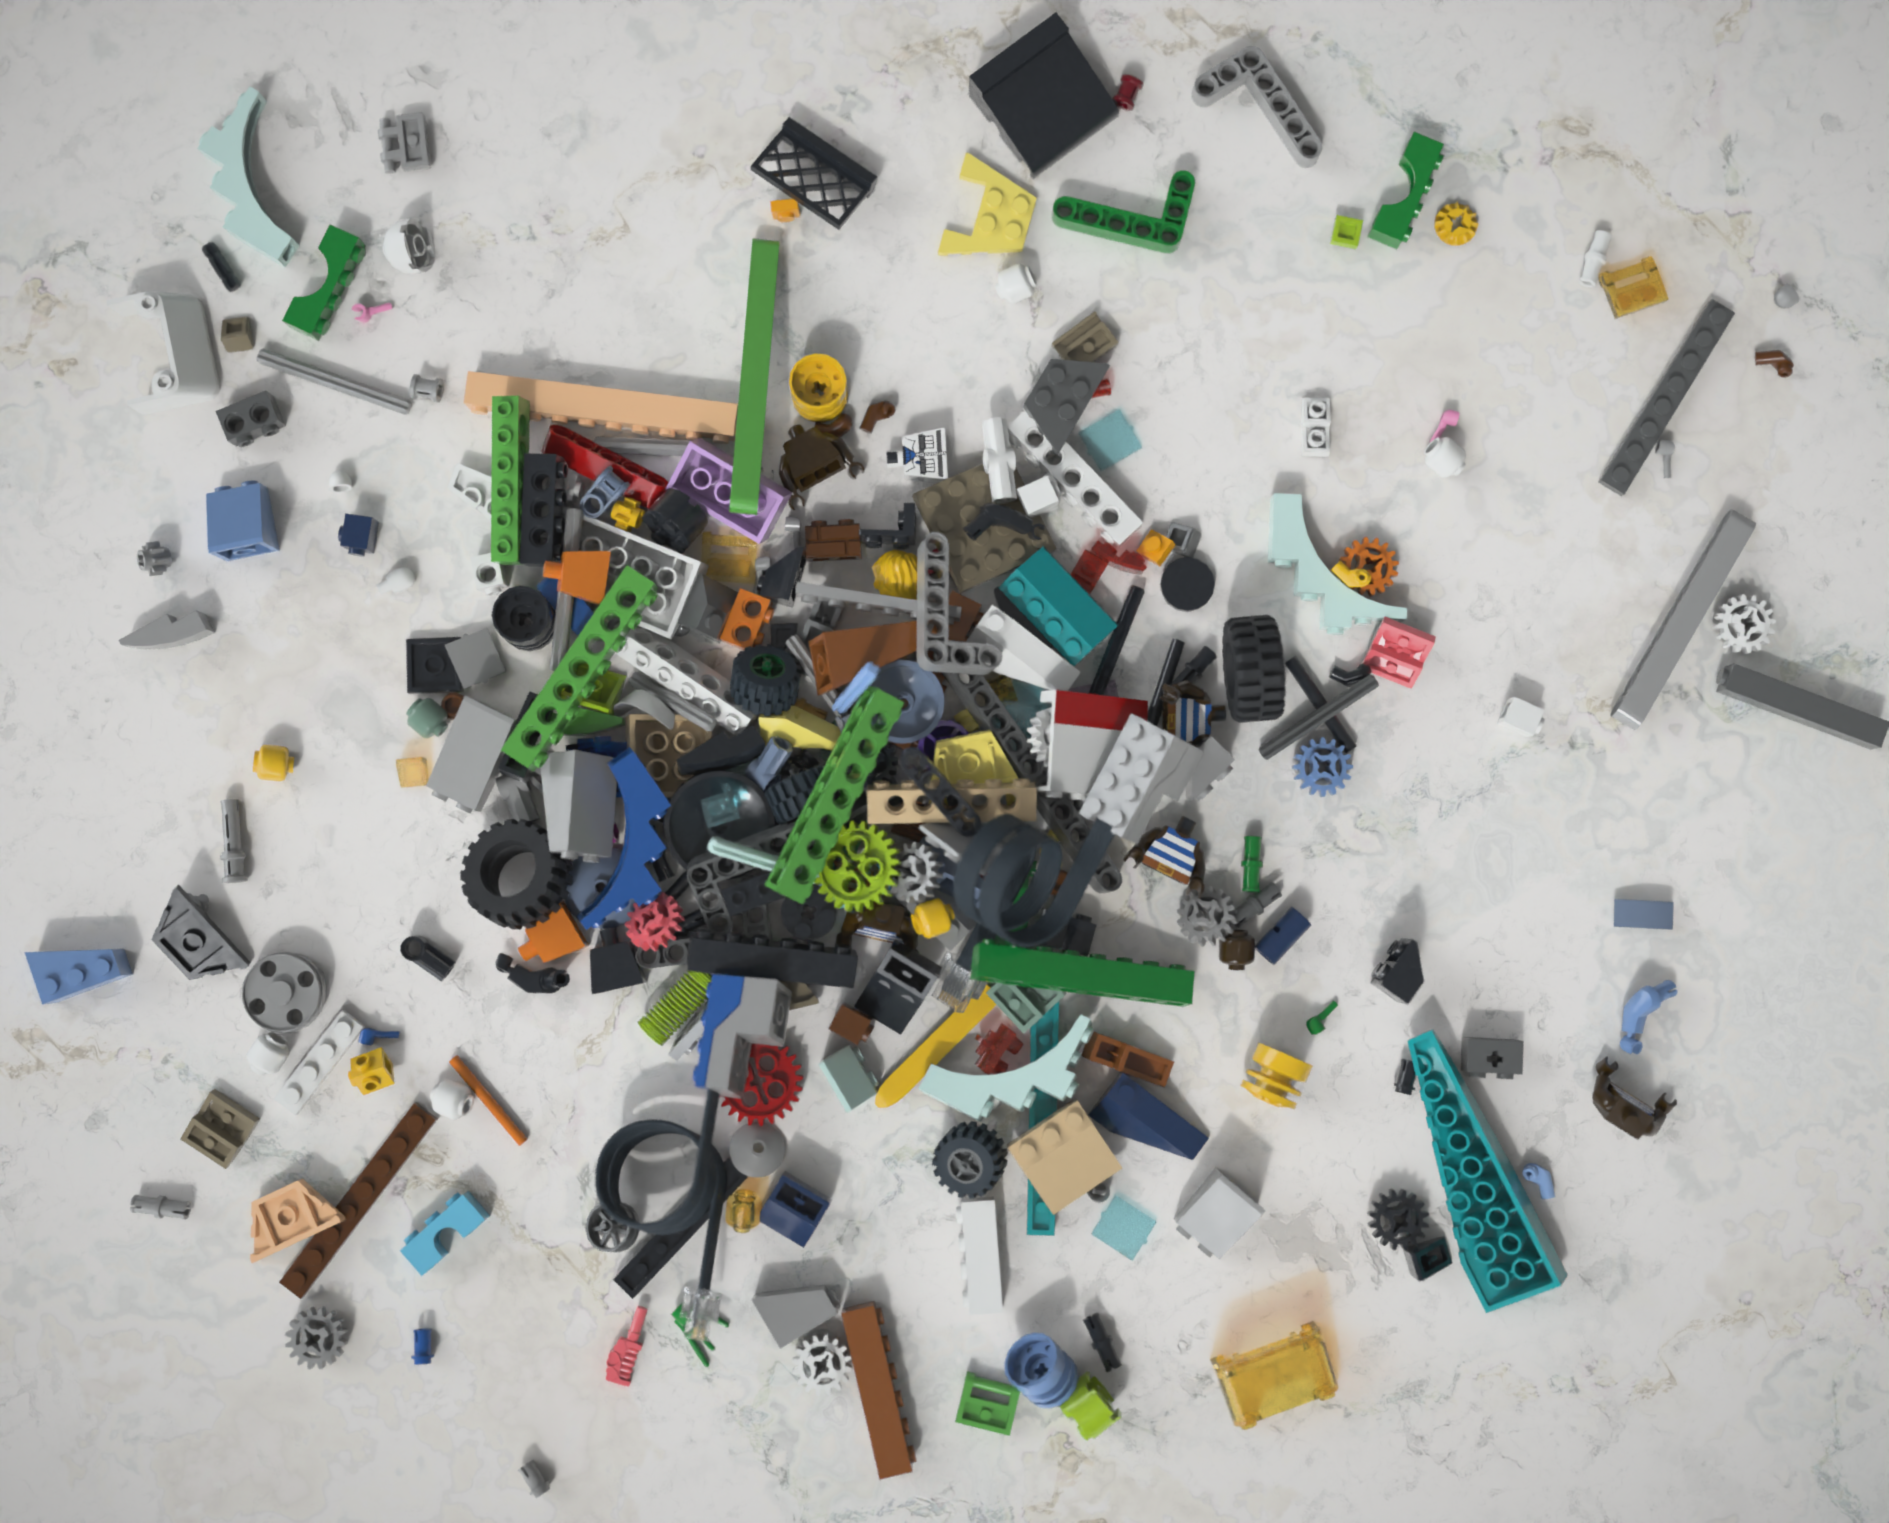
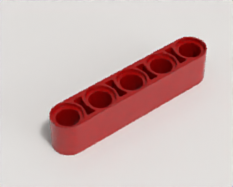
(592, 459)

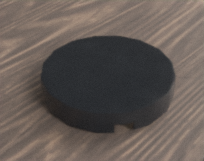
(1187, 584)

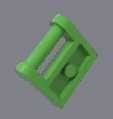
(985, 1412)

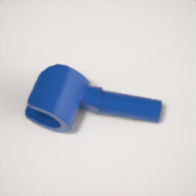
(368, 1035)

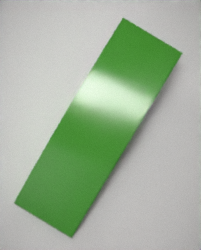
(590, 723)

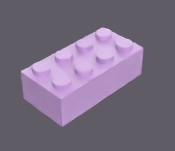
(707, 477)

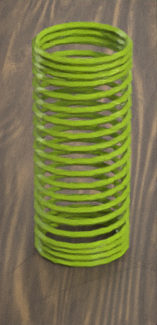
(653, 1027)

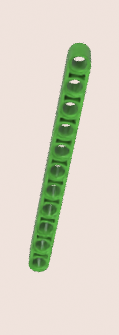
(754, 377)

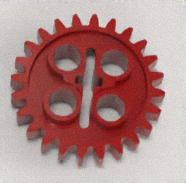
(783, 1072)

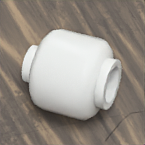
(1016, 283)
(1445, 457)
(268, 1054)
(452, 1099)

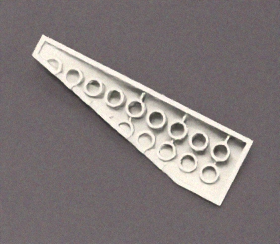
(668, 569)

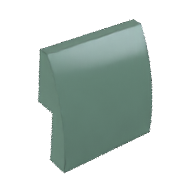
(1023, 1004)

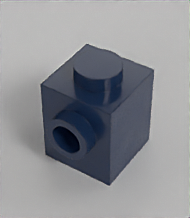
(358, 534)

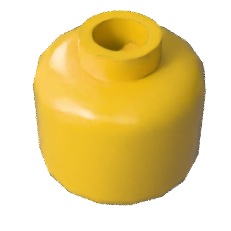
(273, 763)
(932, 918)

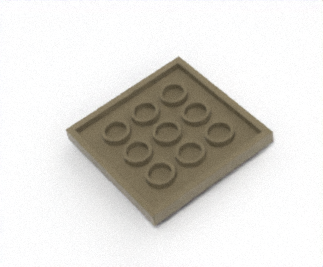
(998, 550)

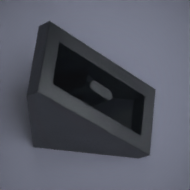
(1427, 1258)

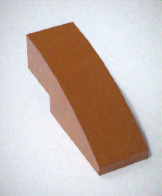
(1128, 1059)

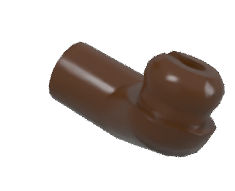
(1777, 359)
(876, 413)
(838, 427)

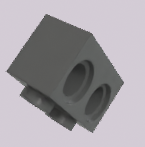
(249, 412)

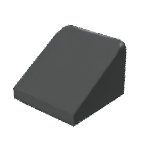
(1185, 539)

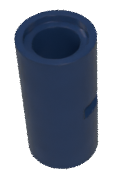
(1282, 935)

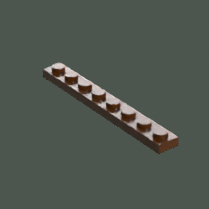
(359, 1199)

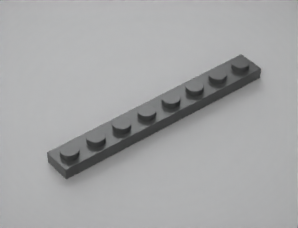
(1666, 397)

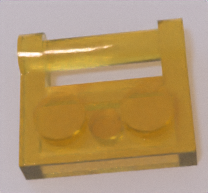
(1635, 295)
(729, 567)

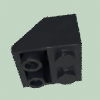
(1401, 972)

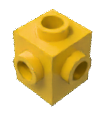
(371, 1071)

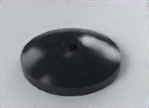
(685, 822)

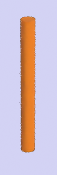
(488, 1100)

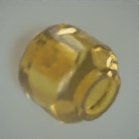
(743, 1210)

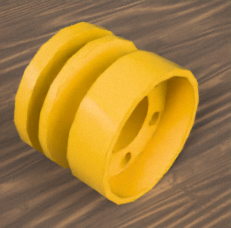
(821, 373)
(1276, 1076)

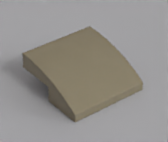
(220, 1128)

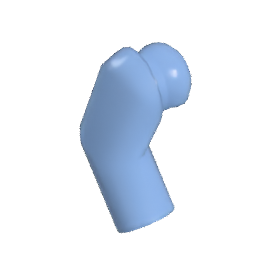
(1541, 1177)

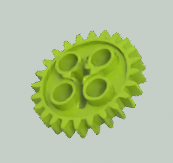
(876, 851)

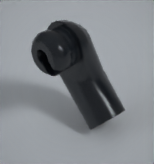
(1350, 678)

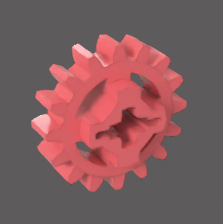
(654, 922)

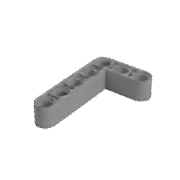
(1265, 99)
(939, 617)

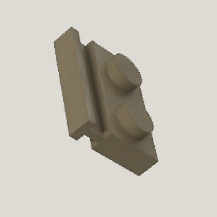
(1086, 341)

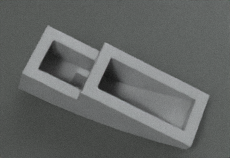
(170, 632)

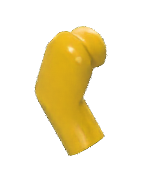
(1351, 577)

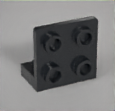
(899, 538)

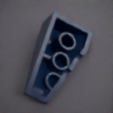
(1140, 1116)

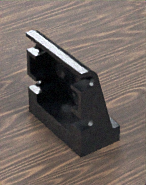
(1042, 96)

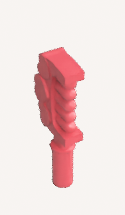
(624, 1353)

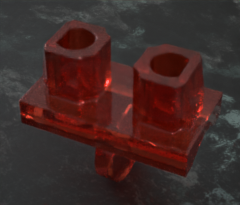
(994, 1046)

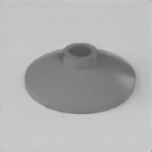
(753, 1163)

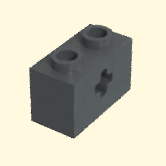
(1508, 1053)

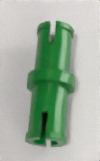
(1251, 864)

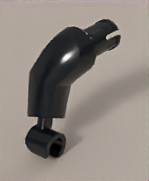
(1003, 516)
(540, 981)

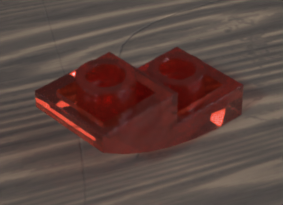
(1127, 562)
(1089, 570)

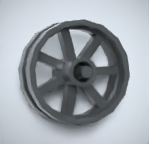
(610, 1228)

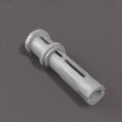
(233, 853)

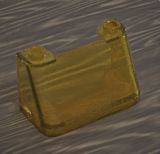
(1276, 1377)

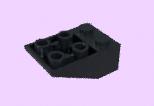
(898, 986)

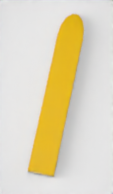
(933, 1050)

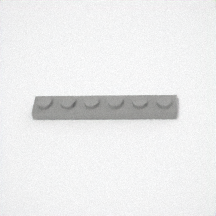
(865, 601)

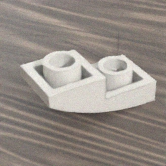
(1315, 427)

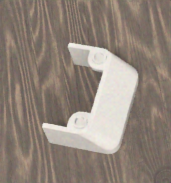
(188, 346)

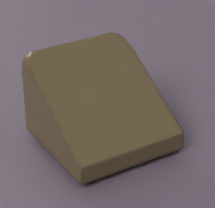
(237, 334)

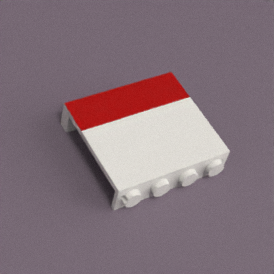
(1083, 737)

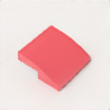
(1398, 652)

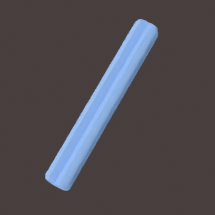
(855, 688)

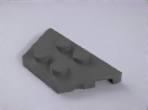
(1062, 397)

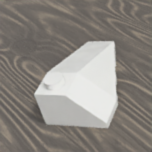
(1022, 653)

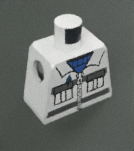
(922, 456)

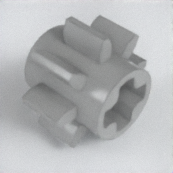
(154, 558)

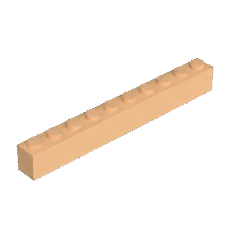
(607, 407)

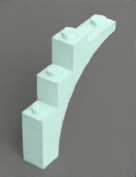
(235, 183)
(1312, 579)
(1015, 1088)

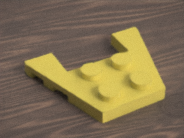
(1001, 218)
(974, 758)

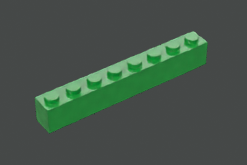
(1082, 974)

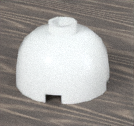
(409, 246)

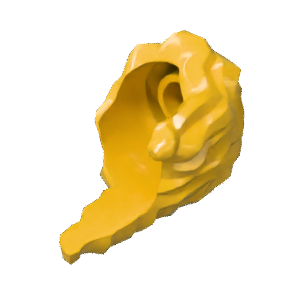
(896, 574)

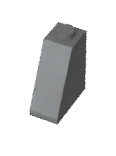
(795, 1310)

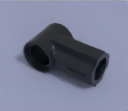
(429, 959)

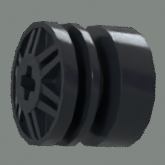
(513, 608)

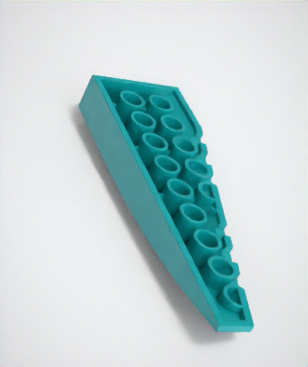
(1490, 1211)

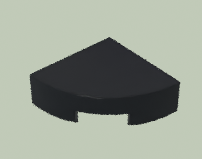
(781, 633)

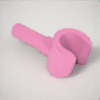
(368, 312)
(1447, 418)

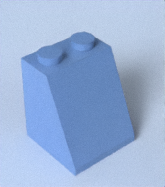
(240, 522)

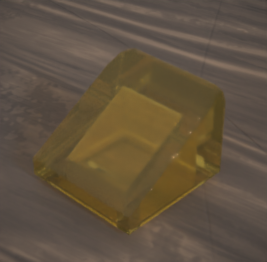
(412, 771)

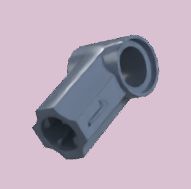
(766, 768)

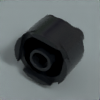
(675, 520)
(805, 927)

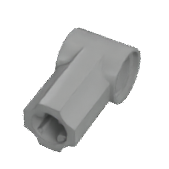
(517, 798)

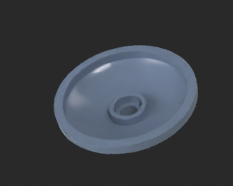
(923, 692)
(584, 887)

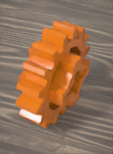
(1363, 557)

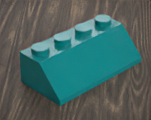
(1058, 606)

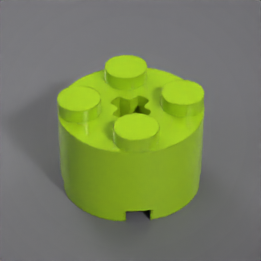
(1091, 1407)

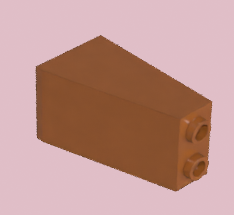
(843, 653)

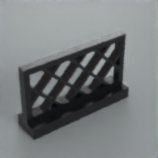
(822, 155)

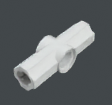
(999, 460)

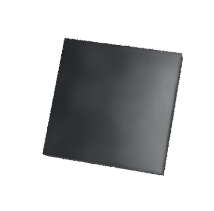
(430, 666)

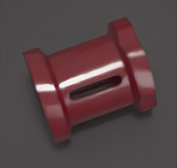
(1127, 92)

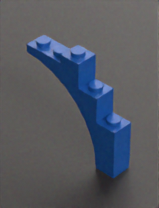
(641, 843)

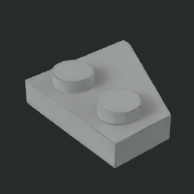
(687, 1038)

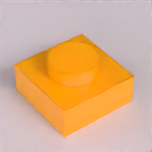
(785, 210)
(1155, 547)

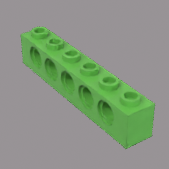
(509, 444)

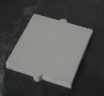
(475, 658)

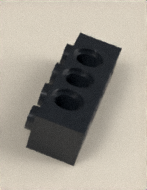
(536, 469)

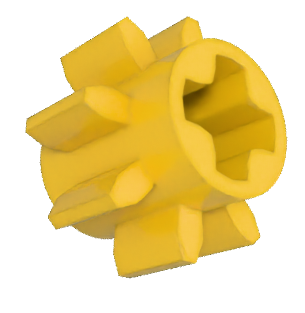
(627, 514)

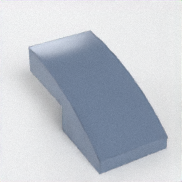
(1643, 914)

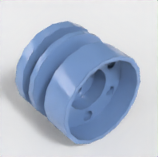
(1041, 1370)

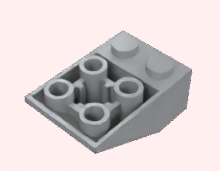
(953, 843)

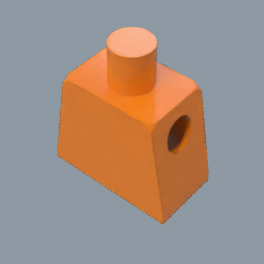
(580, 574)
(554, 937)

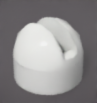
(339, 482)

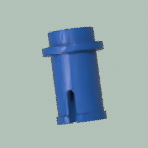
(422, 1346)

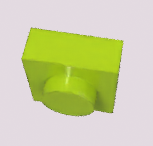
(1346, 232)

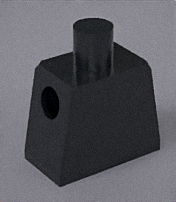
(614, 964)

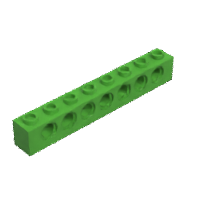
(628, 583)
(821, 800)

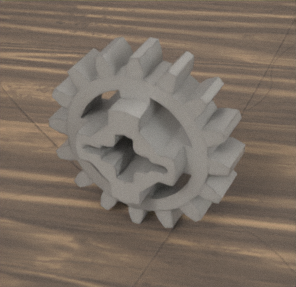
(917, 872)
(1196, 924)
(309, 1328)

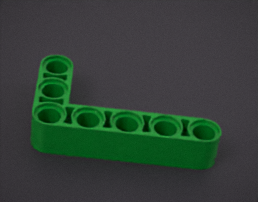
(1131, 220)

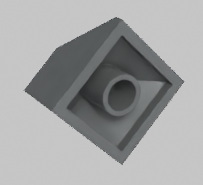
(708, 607)

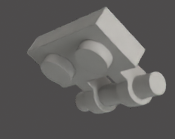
(413, 143)

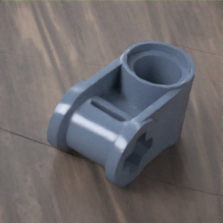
(606, 490)

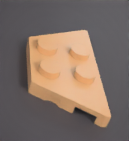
(289, 1217)

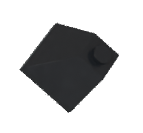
(782, 577)

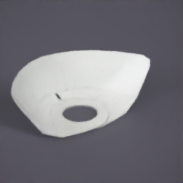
(648, 703)

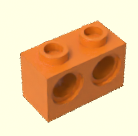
(740, 619)

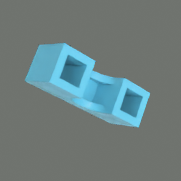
(425, 1248)

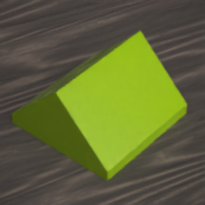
(606, 693)

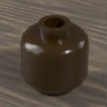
(1237, 949)

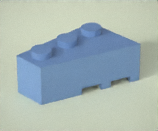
(71, 973)

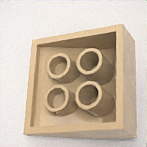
(661, 747)
(1064, 1156)

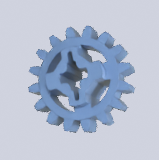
(1331, 776)

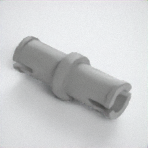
(160, 1207)

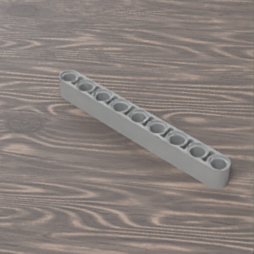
(1683, 619)

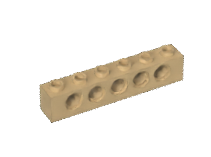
(910, 812)

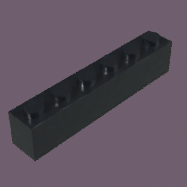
(772, 959)

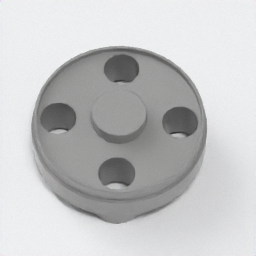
(284, 992)

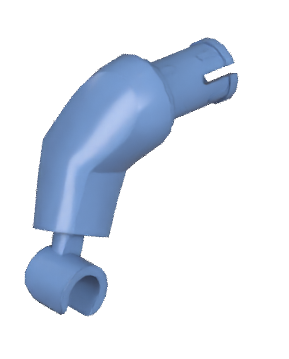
(1638, 1008)

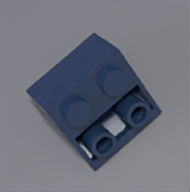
(794, 1209)

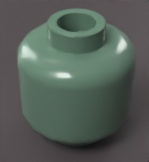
(427, 718)

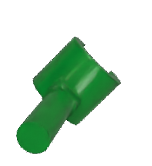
(1315, 1023)

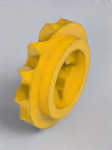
(1444, 225)

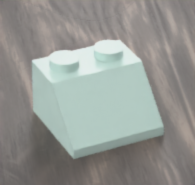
(848, 1077)

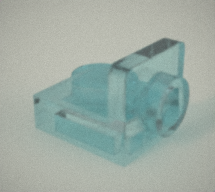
(721, 807)

